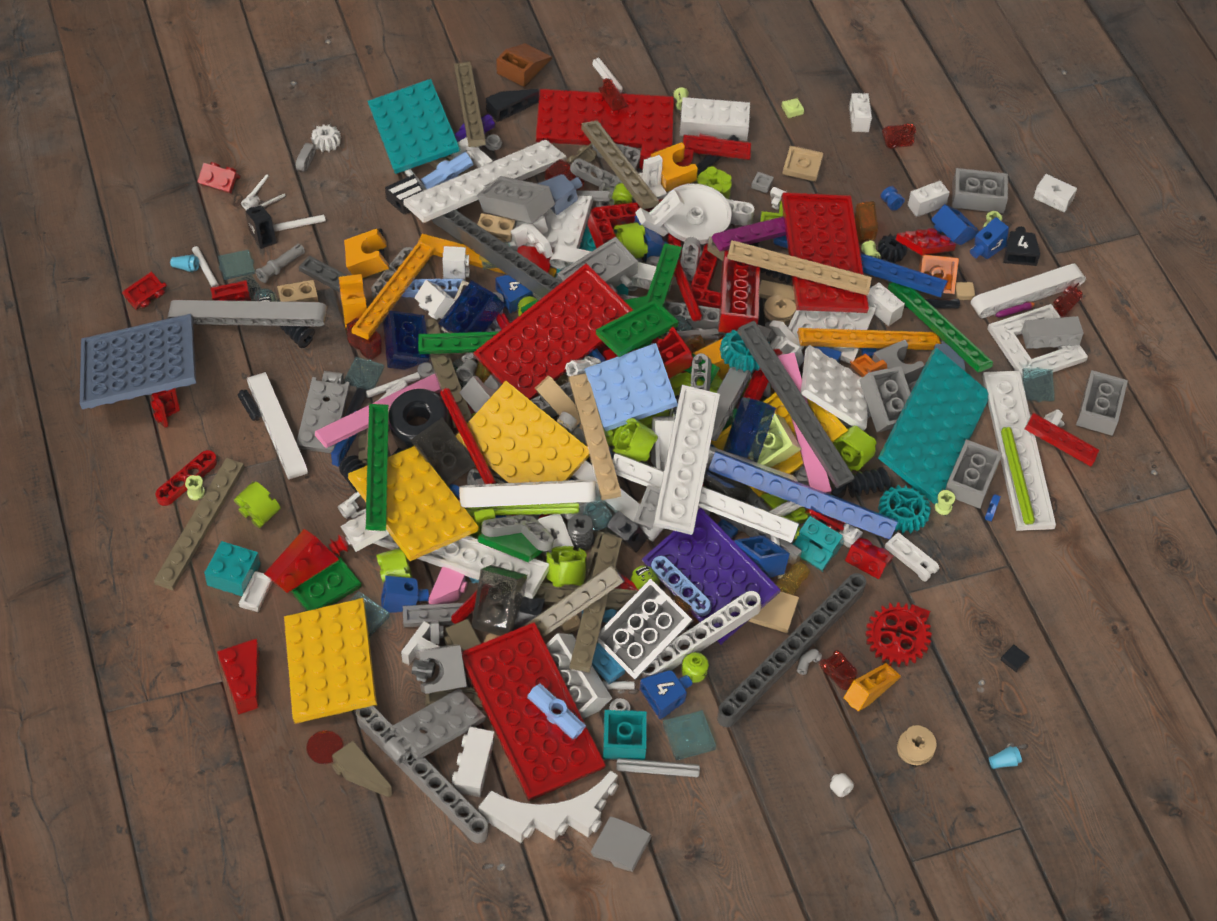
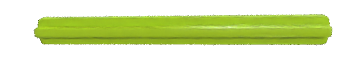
(1017, 475)
(555, 508)

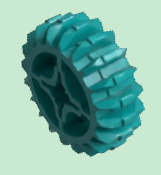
(736, 353)
(905, 503)

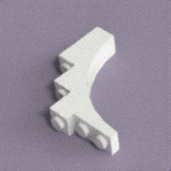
(663, 428)
(521, 819)

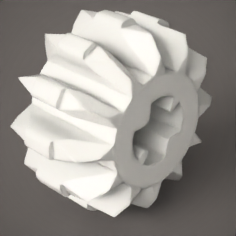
(326, 138)

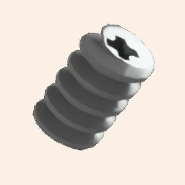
(581, 531)

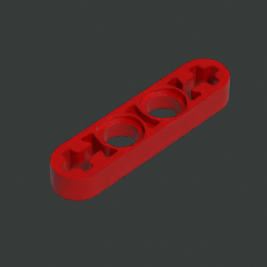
(183, 474)

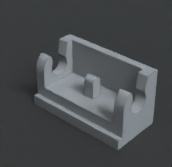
(647, 508)

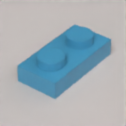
(606, 665)

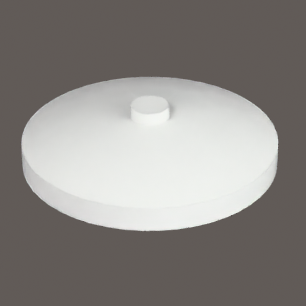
(702, 215)

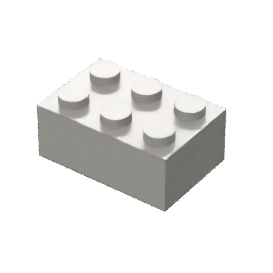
(979, 190)
(885, 396)
(1101, 402)
(973, 473)

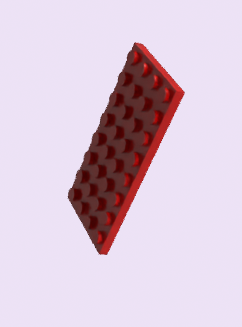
(643, 120)
(823, 232)
(552, 332)
(538, 751)

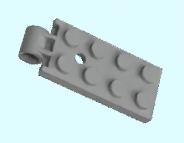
(321, 413)
(442, 722)

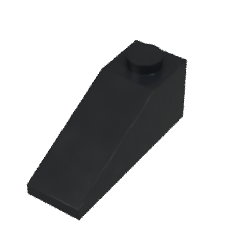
(510, 102)

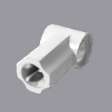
(578, 367)

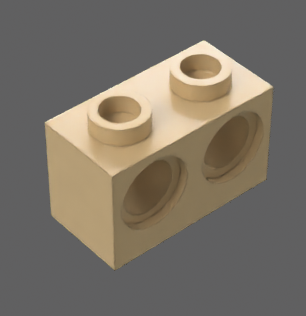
(497, 226)
(298, 292)

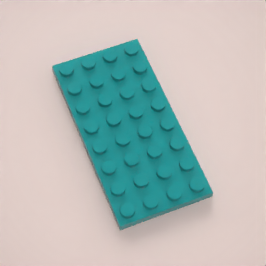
(934, 425)

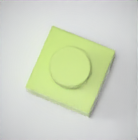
(792, 108)

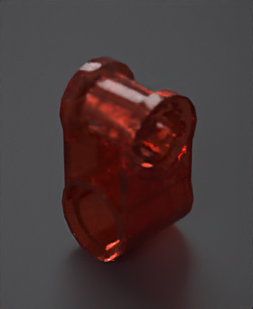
(898, 136)
(837, 667)

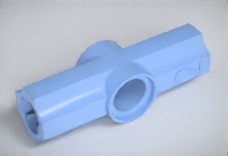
(447, 170)
(566, 720)

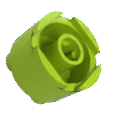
(717, 180)
(632, 238)
(634, 440)
(855, 447)
(257, 504)
(394, 564)
(566, 566)

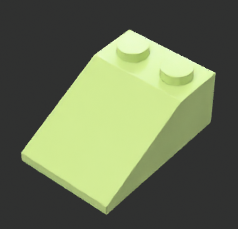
(779, 443)

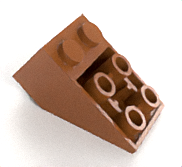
(521, 63)

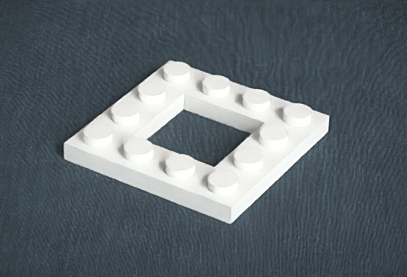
(1005, 334)

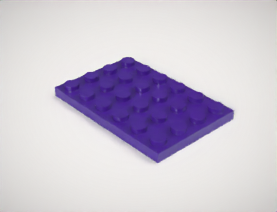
(713, 566)

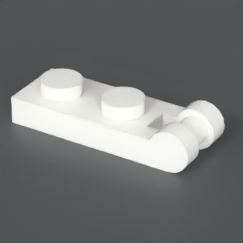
(912, 556)

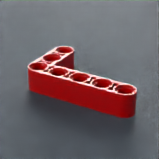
(605, 218)
(703, 278)

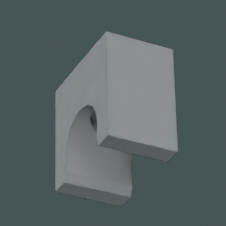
(894, 355)
(477, 393)
(451, 668)

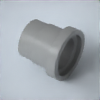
(467, 370)

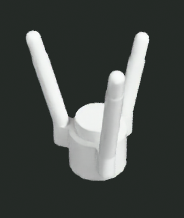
(253, 201)
(349, 507)

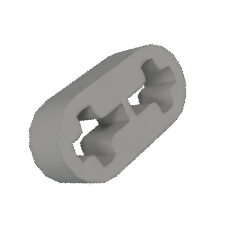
(305, 157)

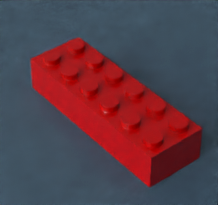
(738, 294)

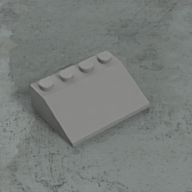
(643, 629)

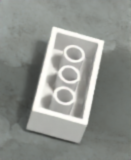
(715, 118)

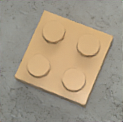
(802, 163)

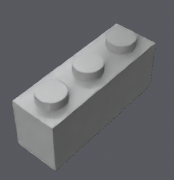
(1052, 332)

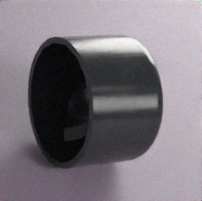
(413, 404)

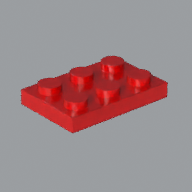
(926, 241)

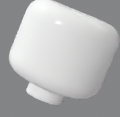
(841, 784)

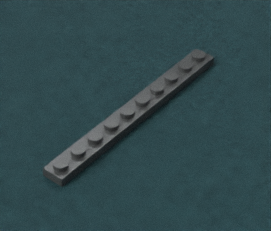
(795, 404)

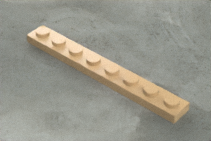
(799, 267)
(594, 437)

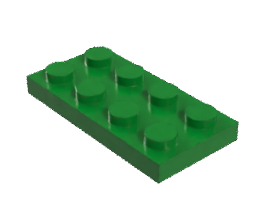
(637, 328)

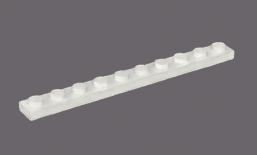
(712, 500)

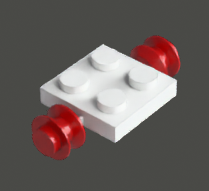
(356, 536)

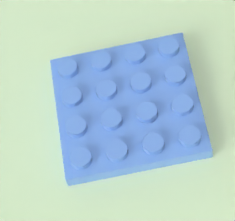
(631, 387)

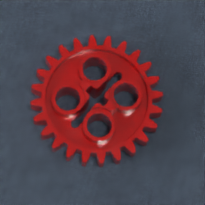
(893, 650)

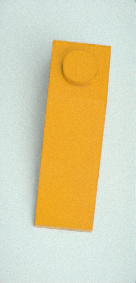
(871, 686)

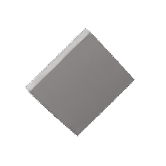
(621, 844)

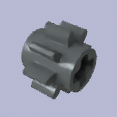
(423, 669)

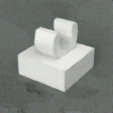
(776, 197)
(1055, 418)
(850, 534)

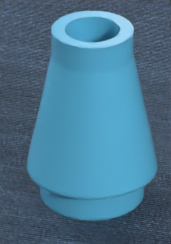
(188, 263)
(1006, 758)

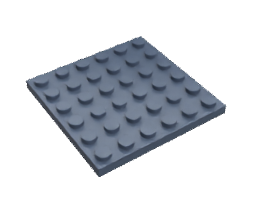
(137, 361)

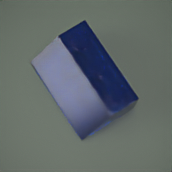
(472, 310)
(402, 339)
(749, 429)

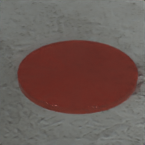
(322, 746)

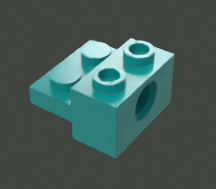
(824, 537)

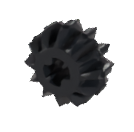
(891, 249)

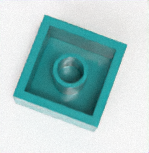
(232, 568)
(624, 734)

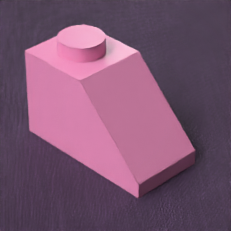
(448, 587)

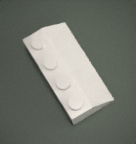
(592, 694)

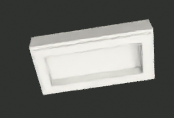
(255, 592)

